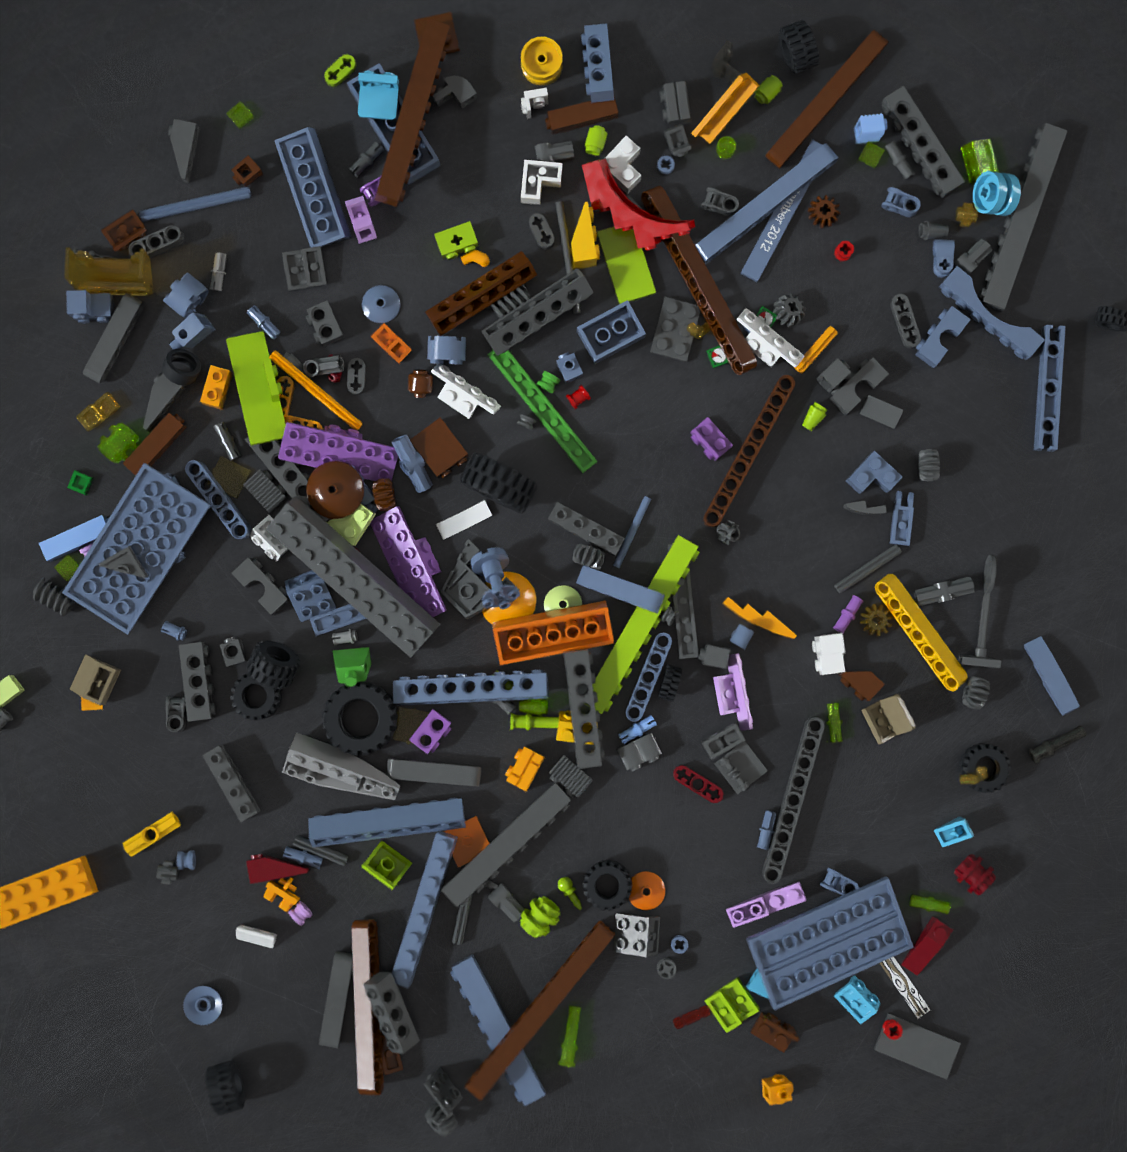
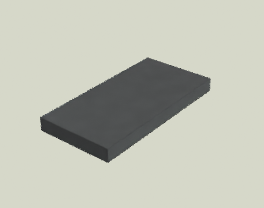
(919, 1047)

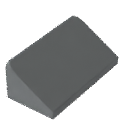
(881, 411)

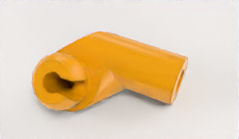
(476, 256)

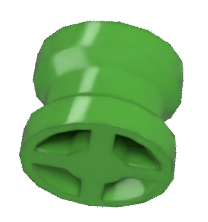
(548, 382)

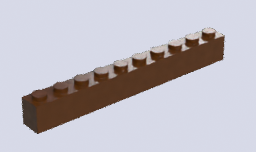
(412, 112)

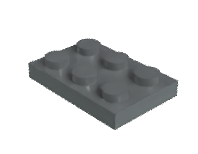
(671, 334)

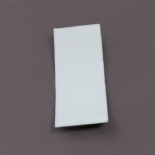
(464, 520)

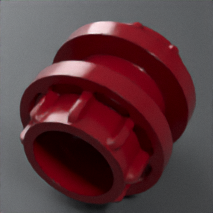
(975, 874)

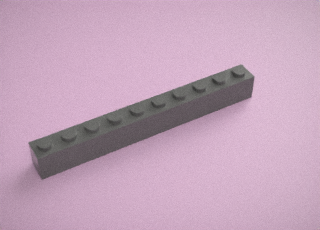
(1023, 218)

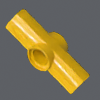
(161, 827)

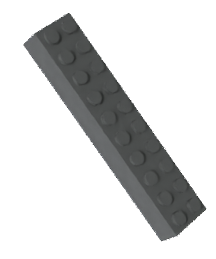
(352, 576)

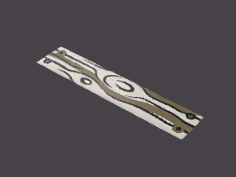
(905, 987)

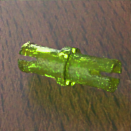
(834, 722)
(929, 904)

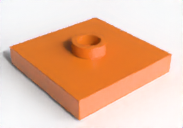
(469, 842)

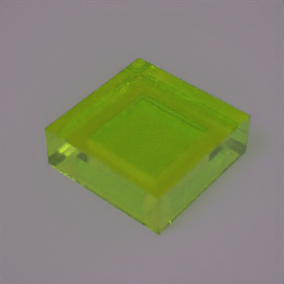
(240, 115)
(871, 154)
(67, 567)

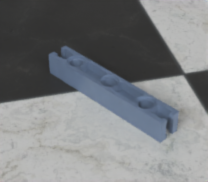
(1049, 403)

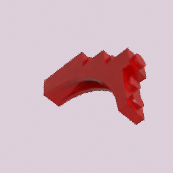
(606, 196)

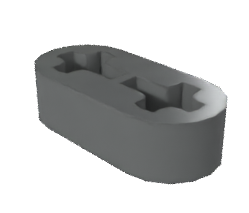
(538, 233)
(361, 376)

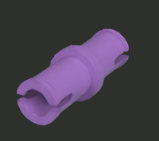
(848, 614)

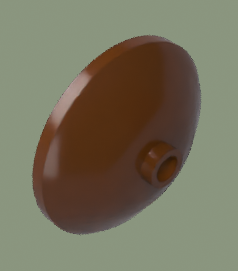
(348, 491)

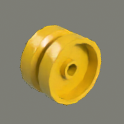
(541, 49)

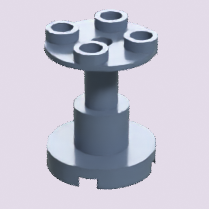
(491, 567)

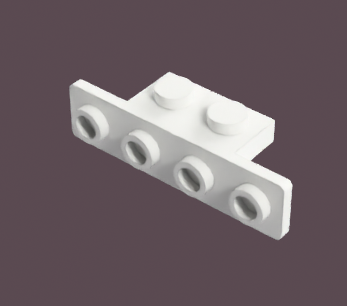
(766, 342)
(462, 395)

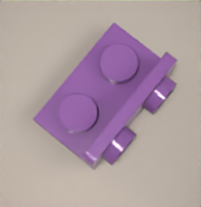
(711, 439)

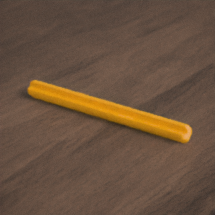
(315, 390)

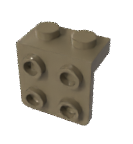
(888, 718)

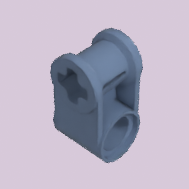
(900, 201)
(943, 254)
(836, 882)

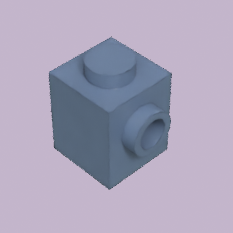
(569, 367)

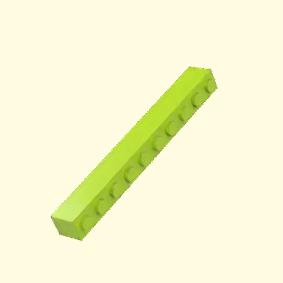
(641, 622)

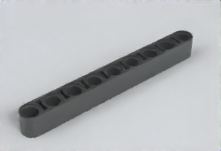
(794, 809)

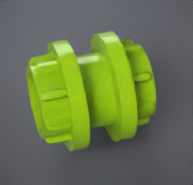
(542, 914)

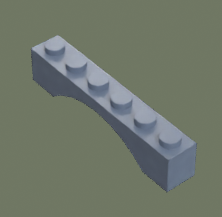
(961, 289)

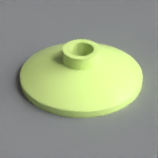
(559, 594)

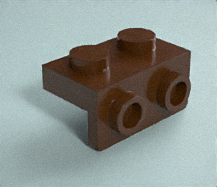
(124, 230)

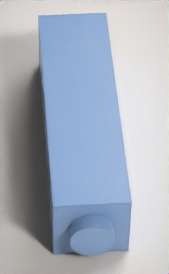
(73, 539)

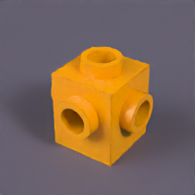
(777, 1089)

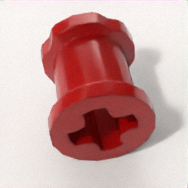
(840, 254)
(578, 397)
(892, 1035)

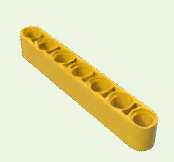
(921, 632)

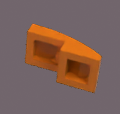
(391, 343)

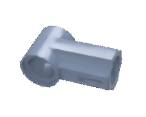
(741, 636)

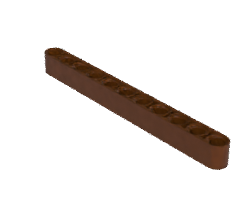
(702, 286)
(539, 1010)

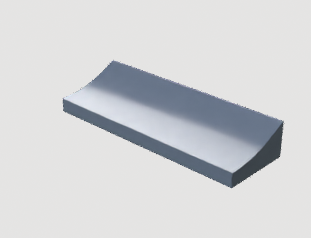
(312, 187)

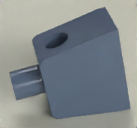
(191, 331)

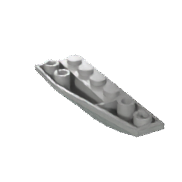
(332, 768)

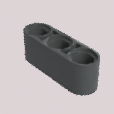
(162, 235)

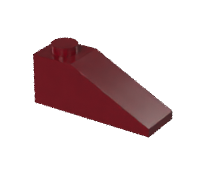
(268, 868)
(926, 945)

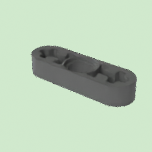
(895, 309)

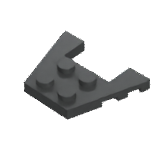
(464, 587)

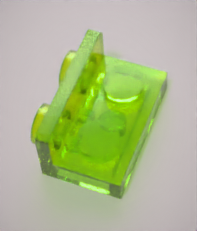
(979, 158)

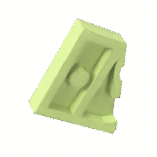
(354, 525)

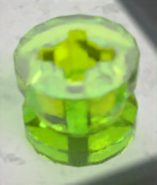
(726, 142)

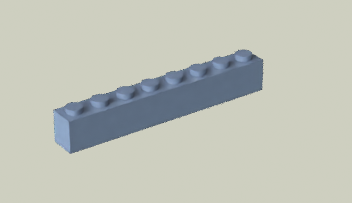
(386, 822)
(424, 908)
(496, 1026)

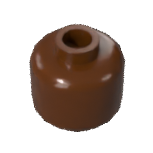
(420, 383)

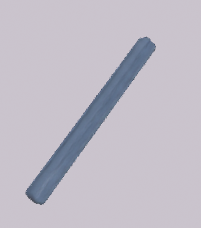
(195, 204)

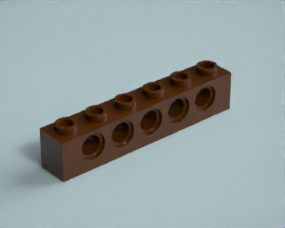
(481, 293)

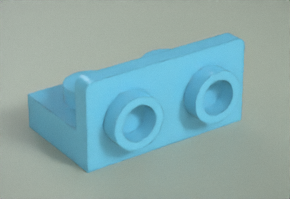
(858, 1000)

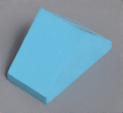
(953, 831)

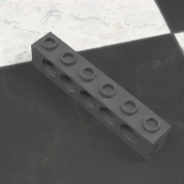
(902, 99)
(541, 302)
(281, 473)
(584, 758)

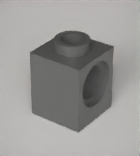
(241, 655)

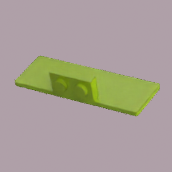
(257, 387)

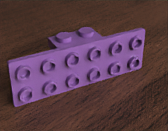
(317, 446)
(409, 560)

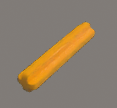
(816, 349)

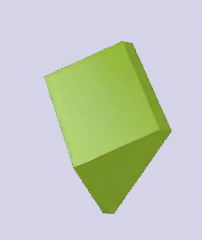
(386, 865)

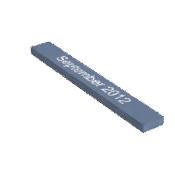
(774, 229)

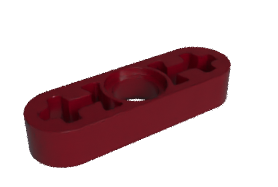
(707, 796)

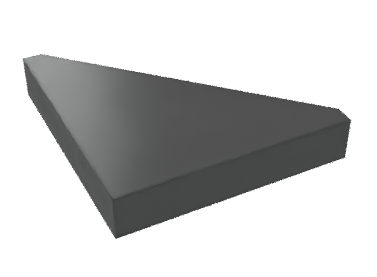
(125, 562)

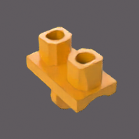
(289, 898)

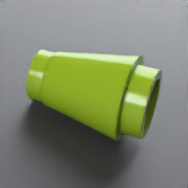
(814, 416)

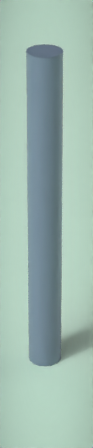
(632, 531)

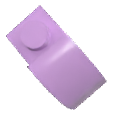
(361, 219)

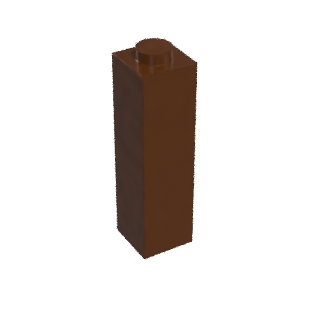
(580, 115)
(156, 443)

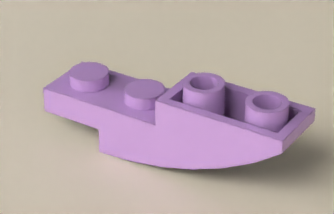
(765, 904)

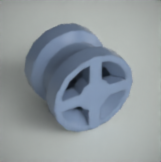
(186, 860)

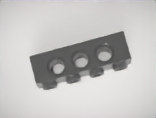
(586, 529)
(191, 691)
(231, 783)
(391, 1012)

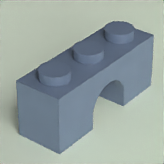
(951, 322)

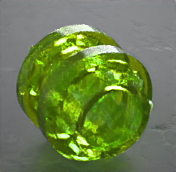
(118, 442)

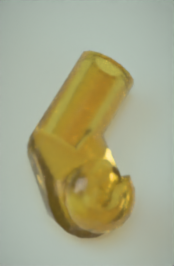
(698, 331)
(974, 778)

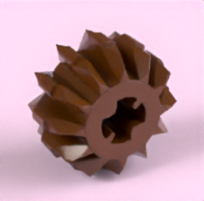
(818, 216)
(384, 494)

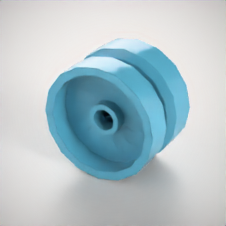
(996, 193)

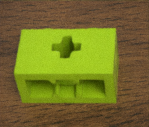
(465, 235)

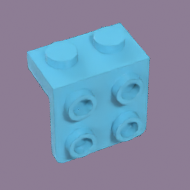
(378, 95)

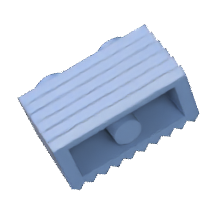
(870, 128)

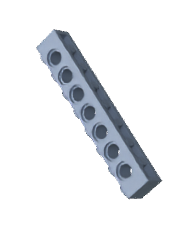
(402, 688)

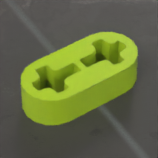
(336, 67)

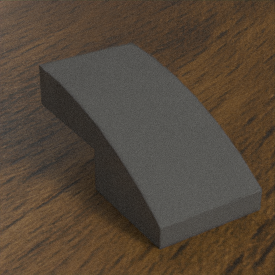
(860, 508)

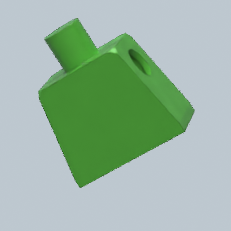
(352, 665)

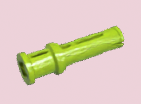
(528, 721)

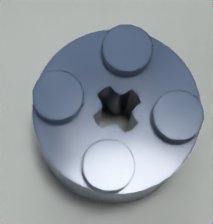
(186, 295)
(446, 348)

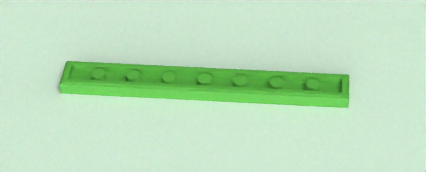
(543, 410)

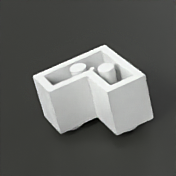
(619, 164)
(537, 175)
(829, 653)

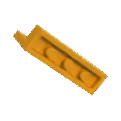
(726, 108)

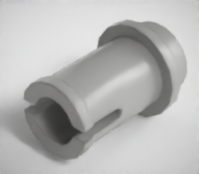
(345, 637)

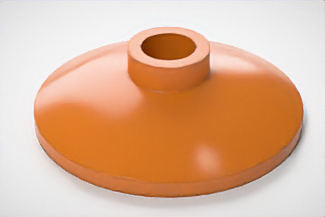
(651, 881)

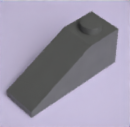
(184, 142)
(162, 397)

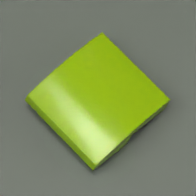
(732, 1004)

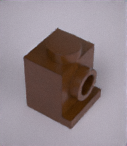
(246, 165)

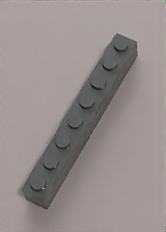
(502, 848)

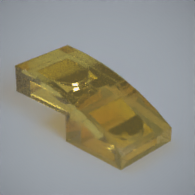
(98, 412)

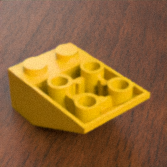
(583, 248)

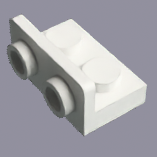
(534, 98)
(260, 536)

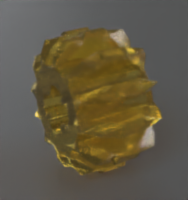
(879, 614)

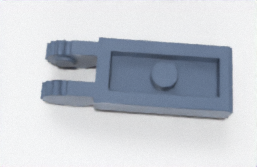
(902, 520)

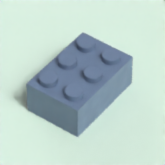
(611, 332)

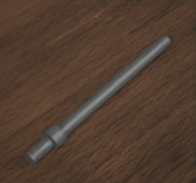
(566, 245)

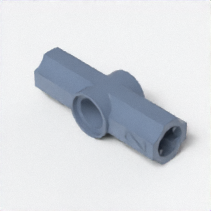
(412, 463)

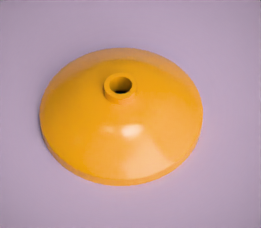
(522, 606)

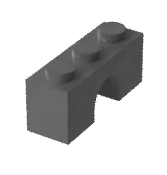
(845, 397)
(250, 572)

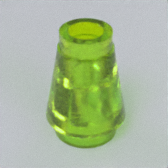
(534, 706)

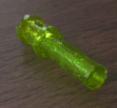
(569, 1045)

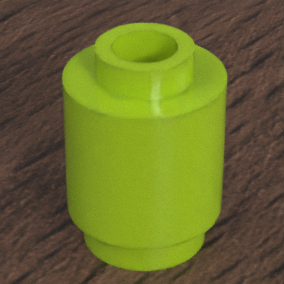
(768, 89)
(595, 140)

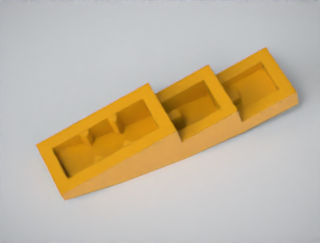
(766, 621)

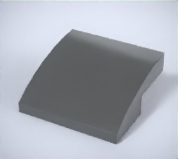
(304, 268)

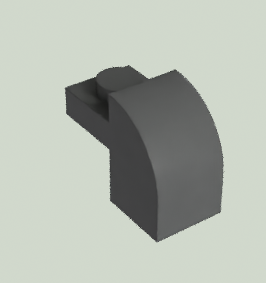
(455, 87)

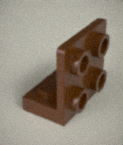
(773, 1032)

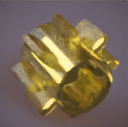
(966, 214)

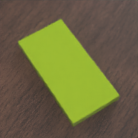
(626, 264)

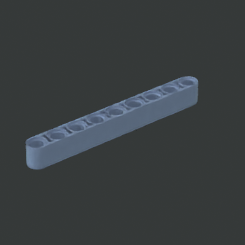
(766, 203)

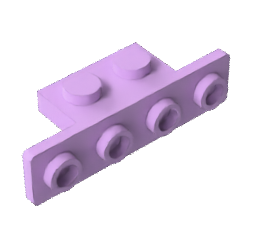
(732, 693)

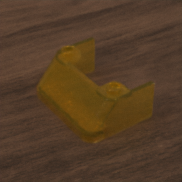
(109, 275)

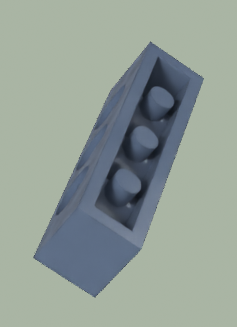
(598, 36)

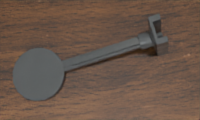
(980, 657)

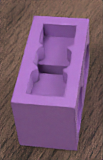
(427, 729)

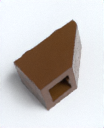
(863, 682)

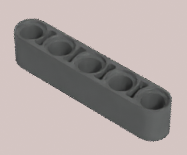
(113, 338)
(433, 772)
(336, 999)

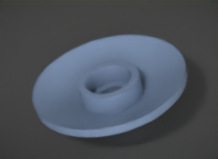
(383, 313)
(199, 1014)

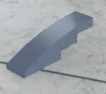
(1051, 675)

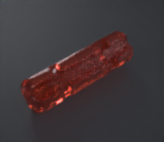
(691, 1017)

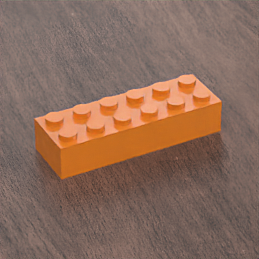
(553, 632)

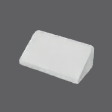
(255, 936)

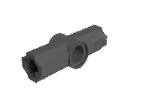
(944, 591)

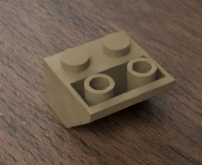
(95, 680)

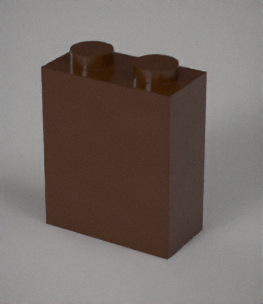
(439, 448)

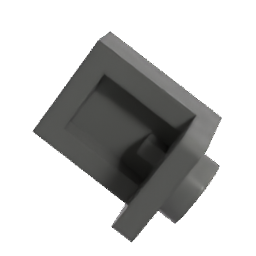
(677, 140)

